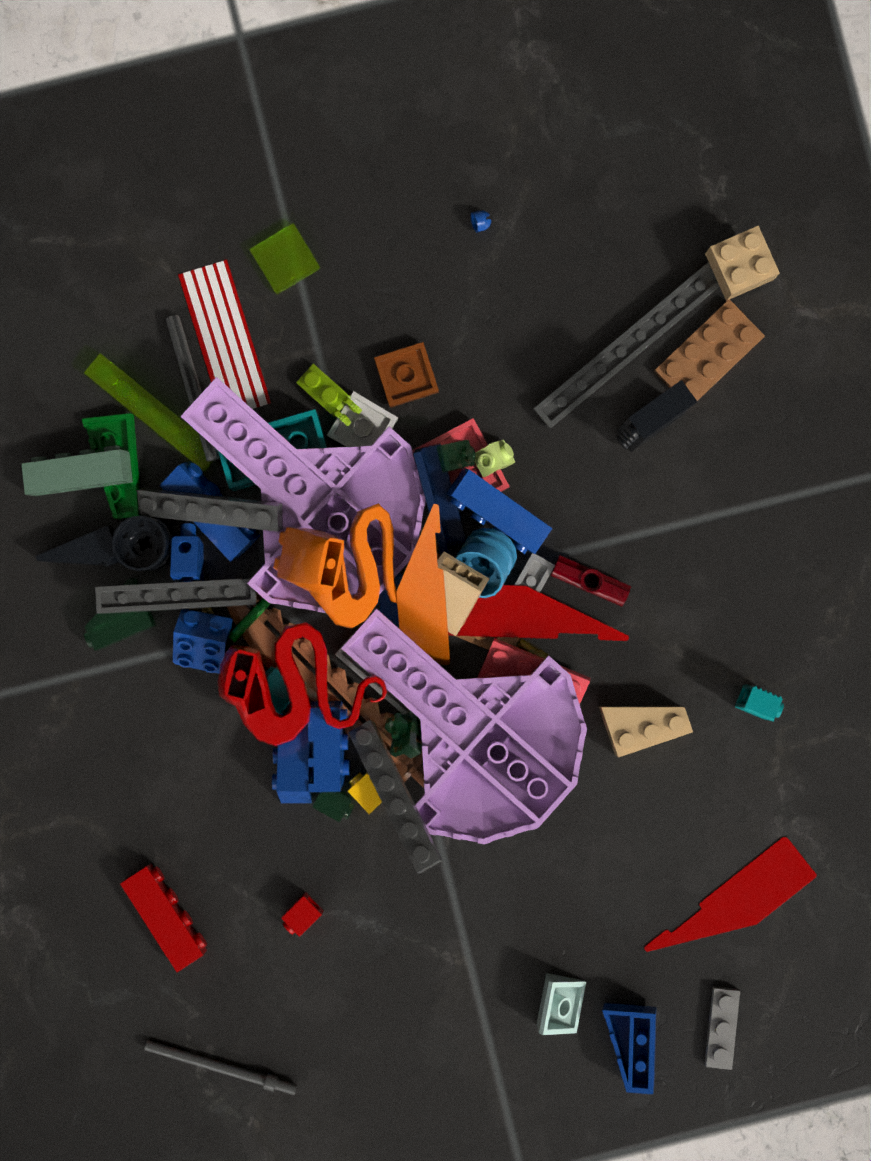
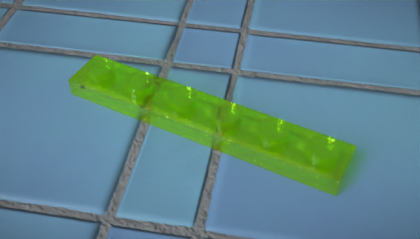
(148, 409)

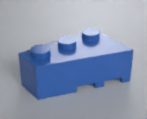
(327, 750)
(293, 770)
(634, 1042)

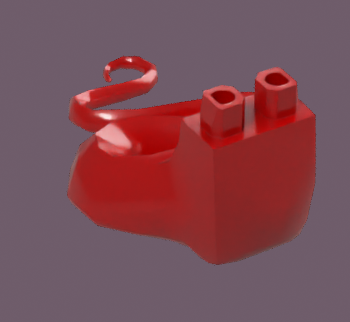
(245, 686)

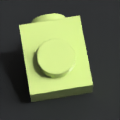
(494, 457)

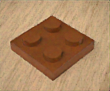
(406, 375)

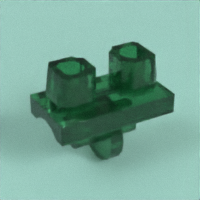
(404, 731)

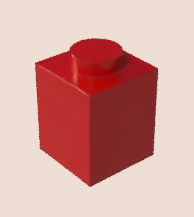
(301, 915)

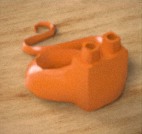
(318, 566)

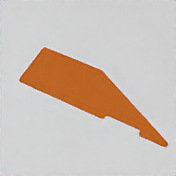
(422, 595)

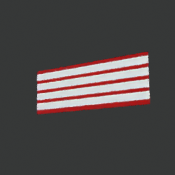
(224, 332)

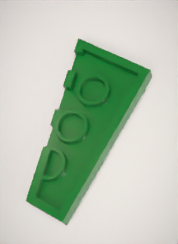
(117, 431)

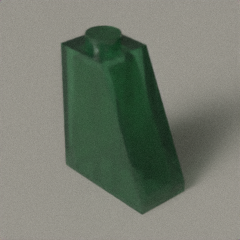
(113, 628)

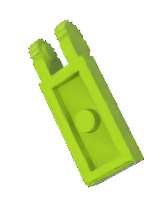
(327, 393)

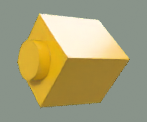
(364, 792)

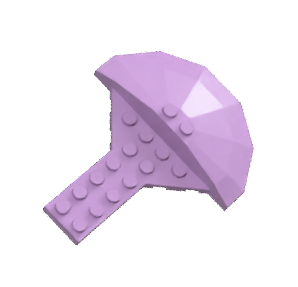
(315, 487)
(491, 746)

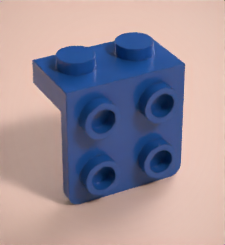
(200, 640)

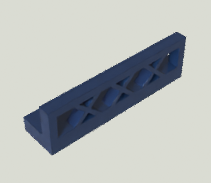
(435, 486)

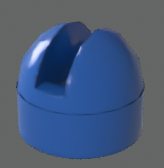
(479, 220)

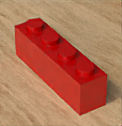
(164, 917)

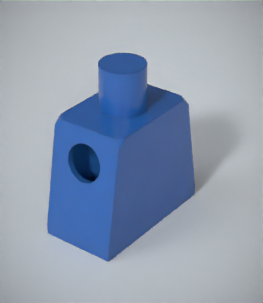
(190, 565)

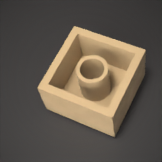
(742, 263)

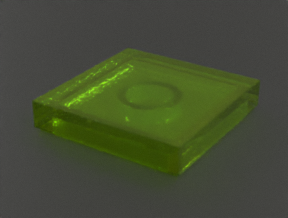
(285, 258)

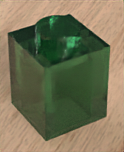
(334, 804)

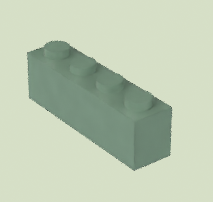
(77, 472)

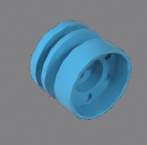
(491, 555)

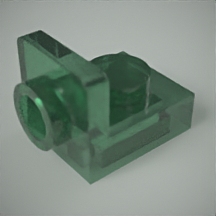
(456, 456)

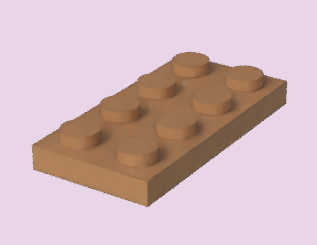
(711, 351)

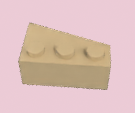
(643, 726)

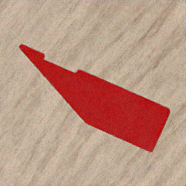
(530, 614)
(746, 896)

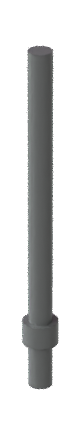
(269, 1082)

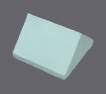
(560, 1005)

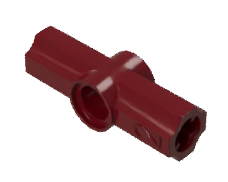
(606, 587)

